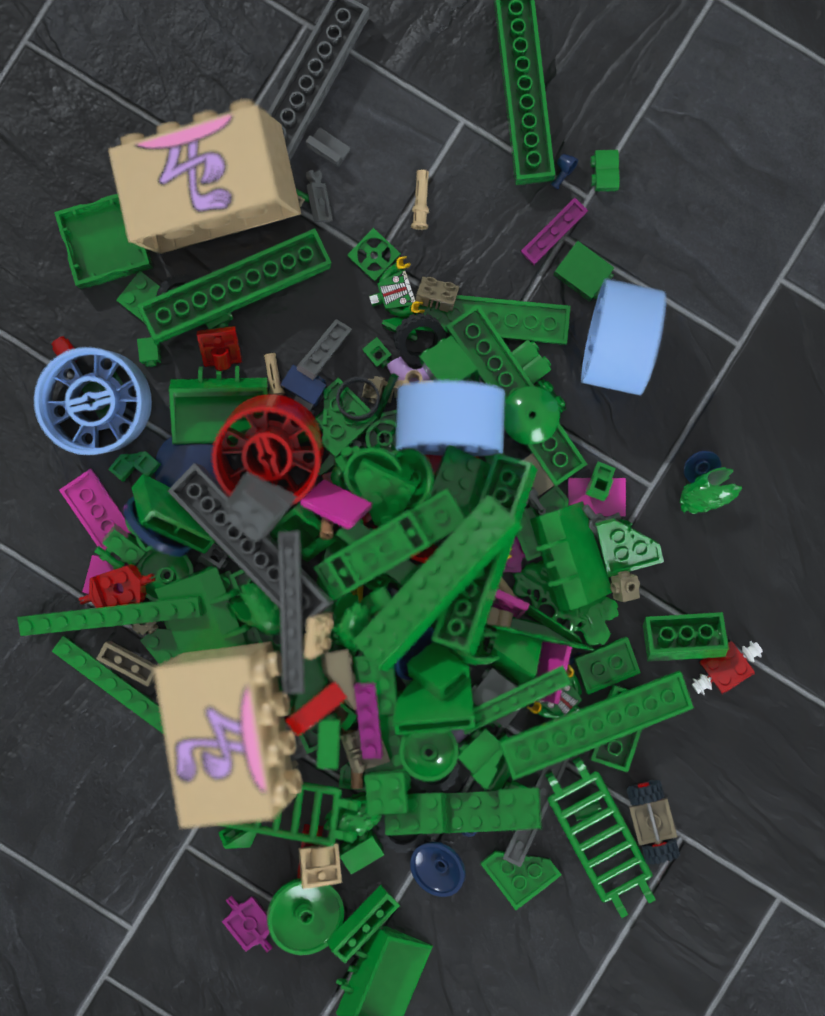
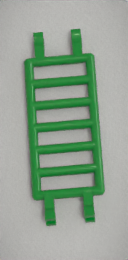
(620, 826)
(333, 834)

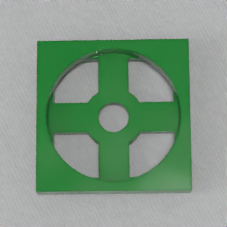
(374, 275)

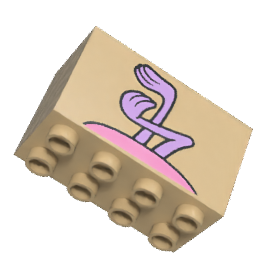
(204, 178)
(227, 734)

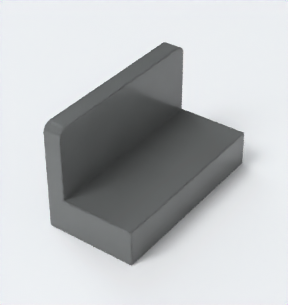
(328, 147)

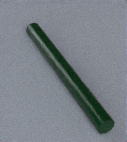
(386, 394)

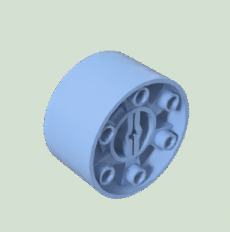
(623, 337)
(47, 409)
(450, 414)

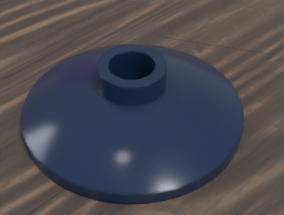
(708, 460)

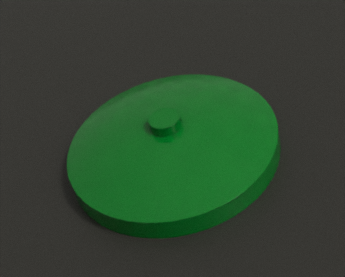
(304, 918)

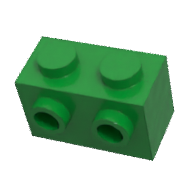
(361, 852)

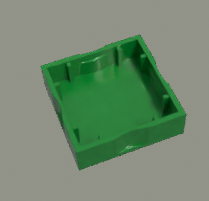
(99, 243)

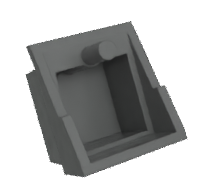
(257, 506)

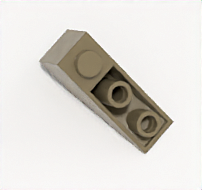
(337, 669)

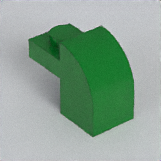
(600, 481)

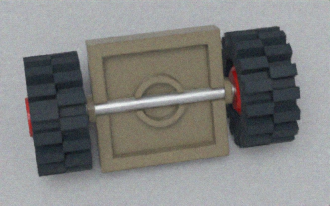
(653, 822)

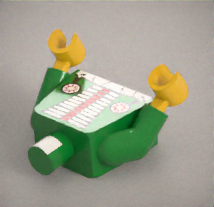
(396, 291)
(568, 702)

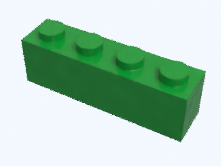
(362, 924)

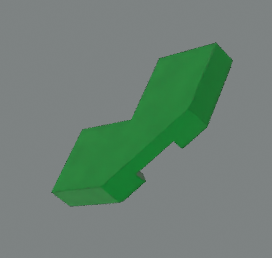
(126, 463)

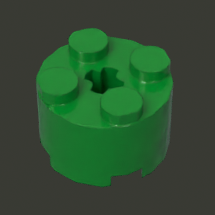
(379, 428)

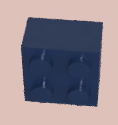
(304, 387)

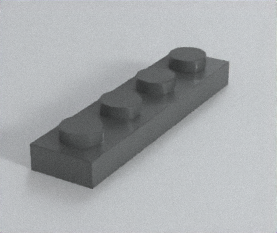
(324, 349)

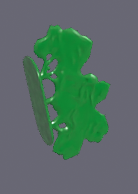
(591, 615)
(537, 631)

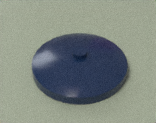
(179, 458)
(154, 539)

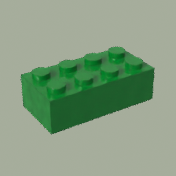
(685, 636)
(619, 751)

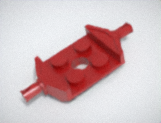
(104, 590)

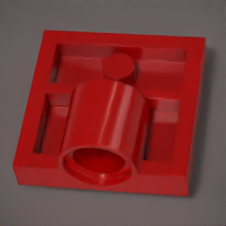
(219, 347)

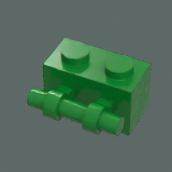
(122, 545)

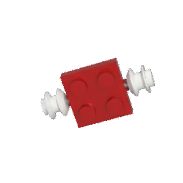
(728, 670)

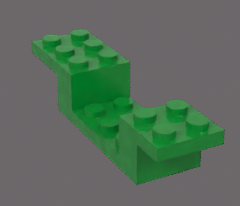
(390, 544)
(389, 781)
(467, 812)

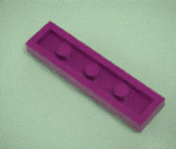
(554, 231)
(368, 720)

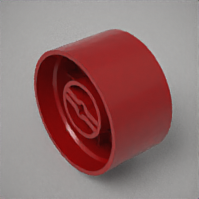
(264, 434)

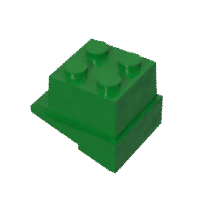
(309, 525)
(481, 754)

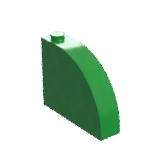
(165, 515)
(423, 712)

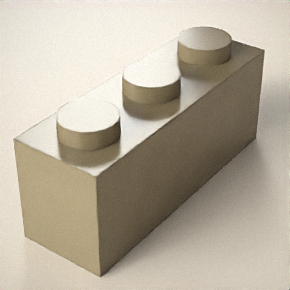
(127, 663)

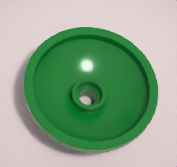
(517, 419)
(376, 455)
(417, 469)
(159, 565)
(429, 767)

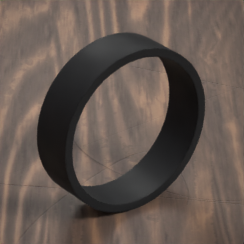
(355, 380)

